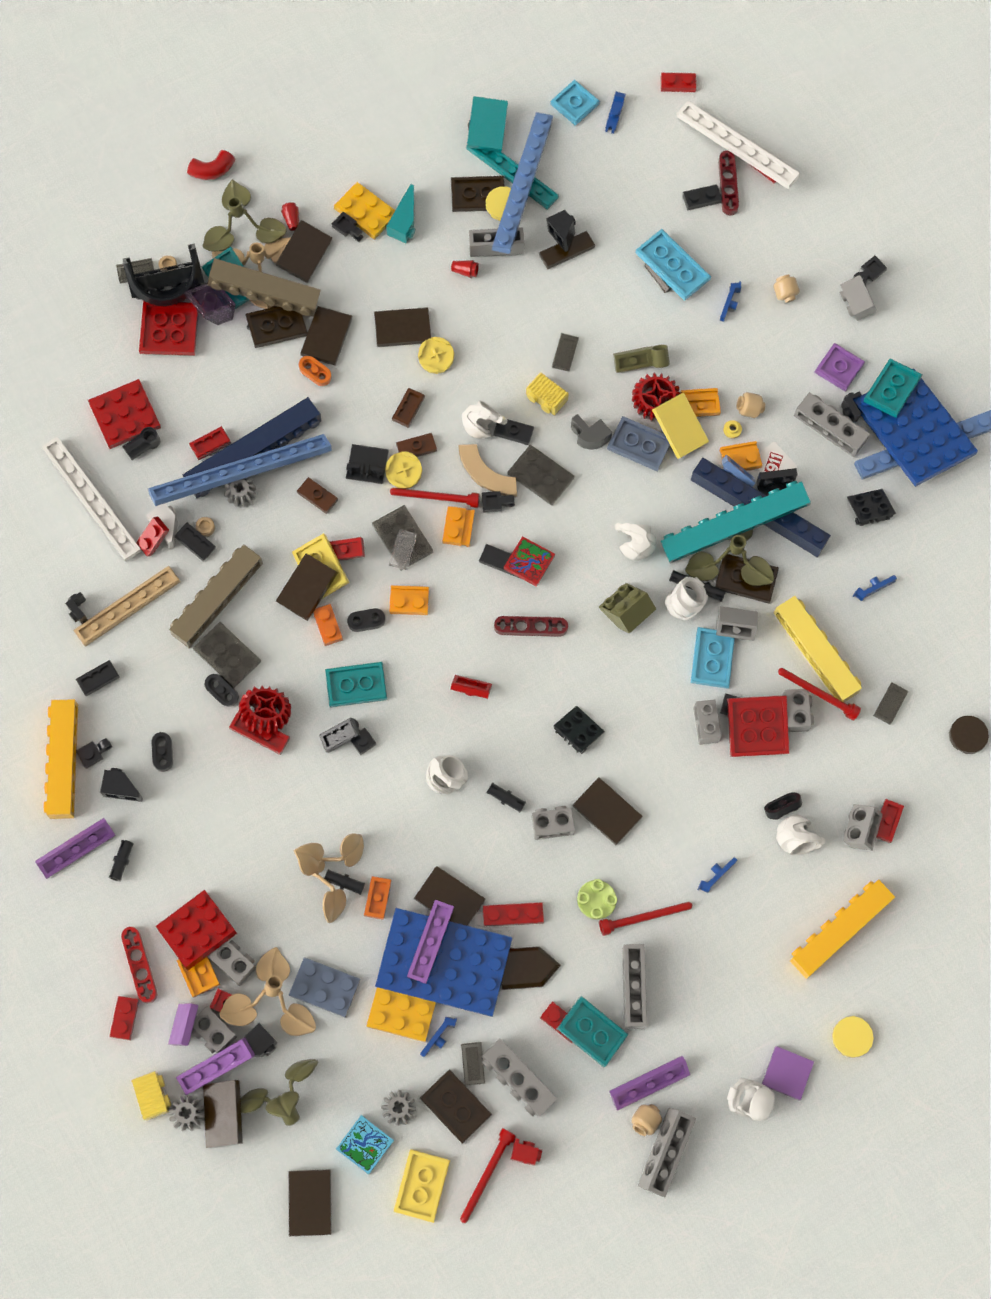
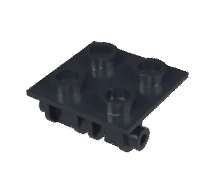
(367, 464)
(871, 506)
(578, 729)

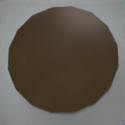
(968, 734)

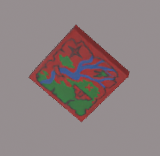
(529, 561)

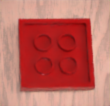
(168, 329)
(123, 413)
(758, 726)
(196, 930)

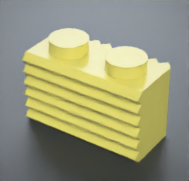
(547, 394)
(151, 1095)

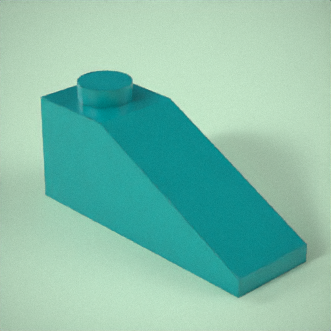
(402, 221)

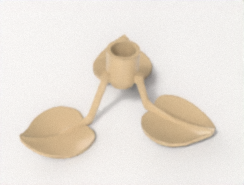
(257, 255)
(312, 862)
(274, 970)

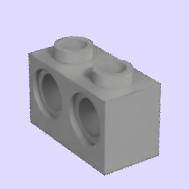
(799, 710)
(707, 722)
(865, 828)
(553, 829)
(229, 965)
(216, 1027)

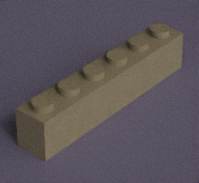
(263, 287)
(215, 596)

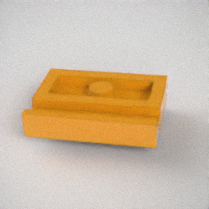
(703, 401)
(744, 454)
(458, 526)
(409, 600)
(200, 977)

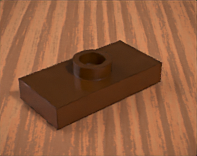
(408, 407)
(418, 445)
(317, 495)

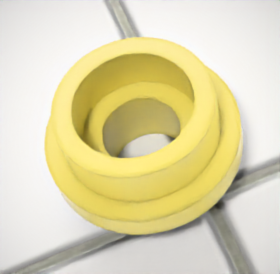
(730, 433)

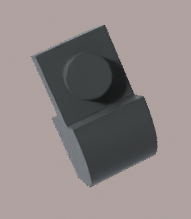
(593, 436)

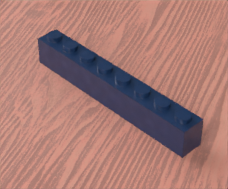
(267, 437)
(736, 492)

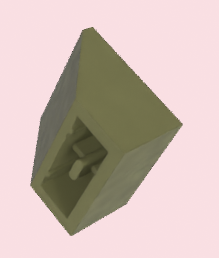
(628, 607)

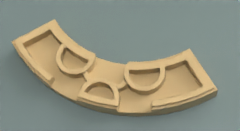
(484, 475)

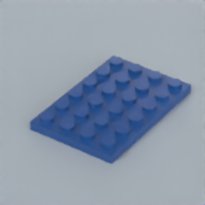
(922, 436)
(464, 972)

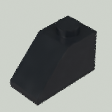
(562, 228)
(118, 786)
(261, 1041)

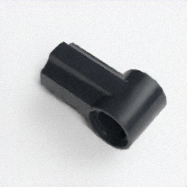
(140, 445)

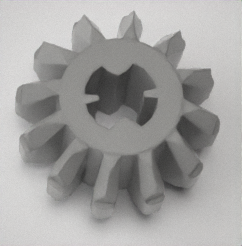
(244, 496)
(189, 1105)
(391, 1105)

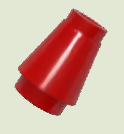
(291, 215)
(467, 268)

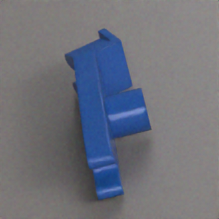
(615, 111)
(734, 288)
(876, 586)
(705, 886)
(436, 1039)

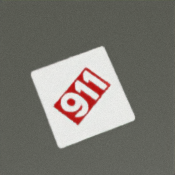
(774, 459)

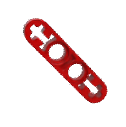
(135, 966)

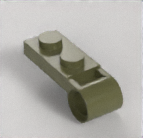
(641, 358)

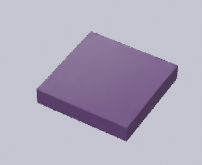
(839, 367)
(183, 1024)
(787, 1073)

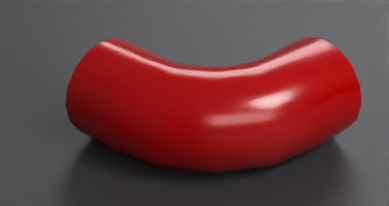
(212, 169)

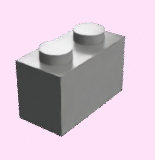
(858, 298)
(737, 623)

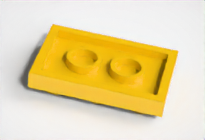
(366, 208)
(401, 1014)

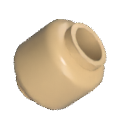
(786, 288)
(750, 405)
(646, 1120)

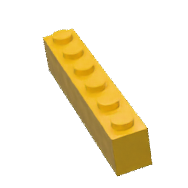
(62, 759)
(843, 928)

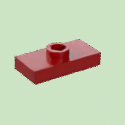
(210, 443)
(471, 686)

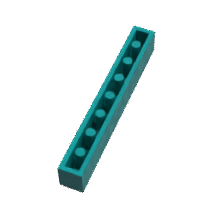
(735, 522)

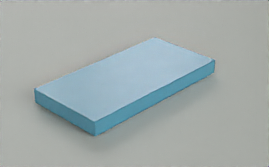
(673, 264)

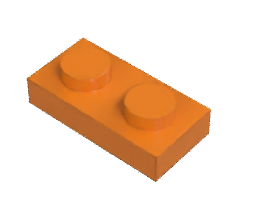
(327, 625)
(377, 898)

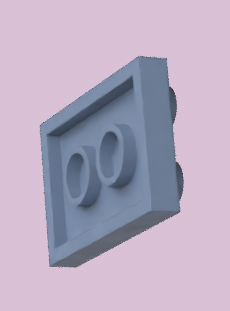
(639, 443)
(324, 987)

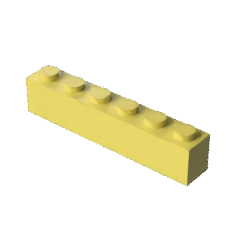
(817, 649)

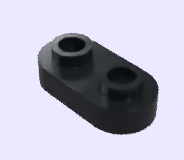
(366, 621)
(222, 690)
(162, 752)
(783, 805)

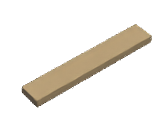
(126, 606)

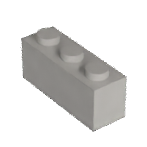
(482, 240)

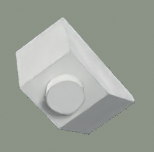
(168, 517)

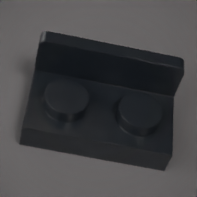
(775, 479)

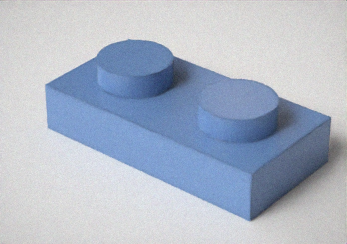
(734, 468)

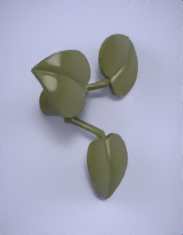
(235, 199)
(755, 572)
(283, 1105)

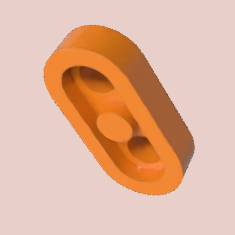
(316, 371)

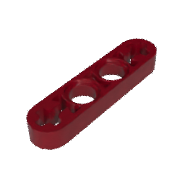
(728, 183)
(531, 622)

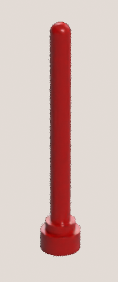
(471, 499)
(850, 710)
(607, 926)
(505, 1139)

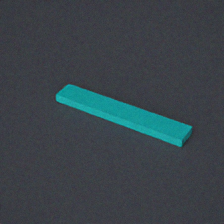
(507, 167)

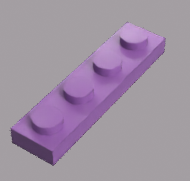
(75, 848)
(430, 941)
(215, 1066)
(649, 1083)

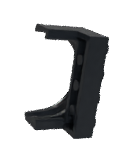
(157, 279)

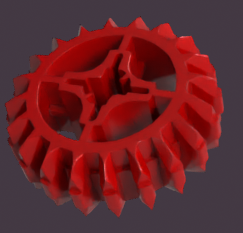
(642, 399)
(265, 715)

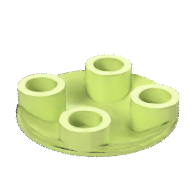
(596, 899)

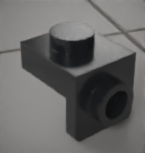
(849, 406)
(72, 604)

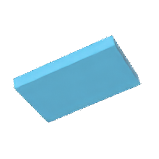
(712, 659)

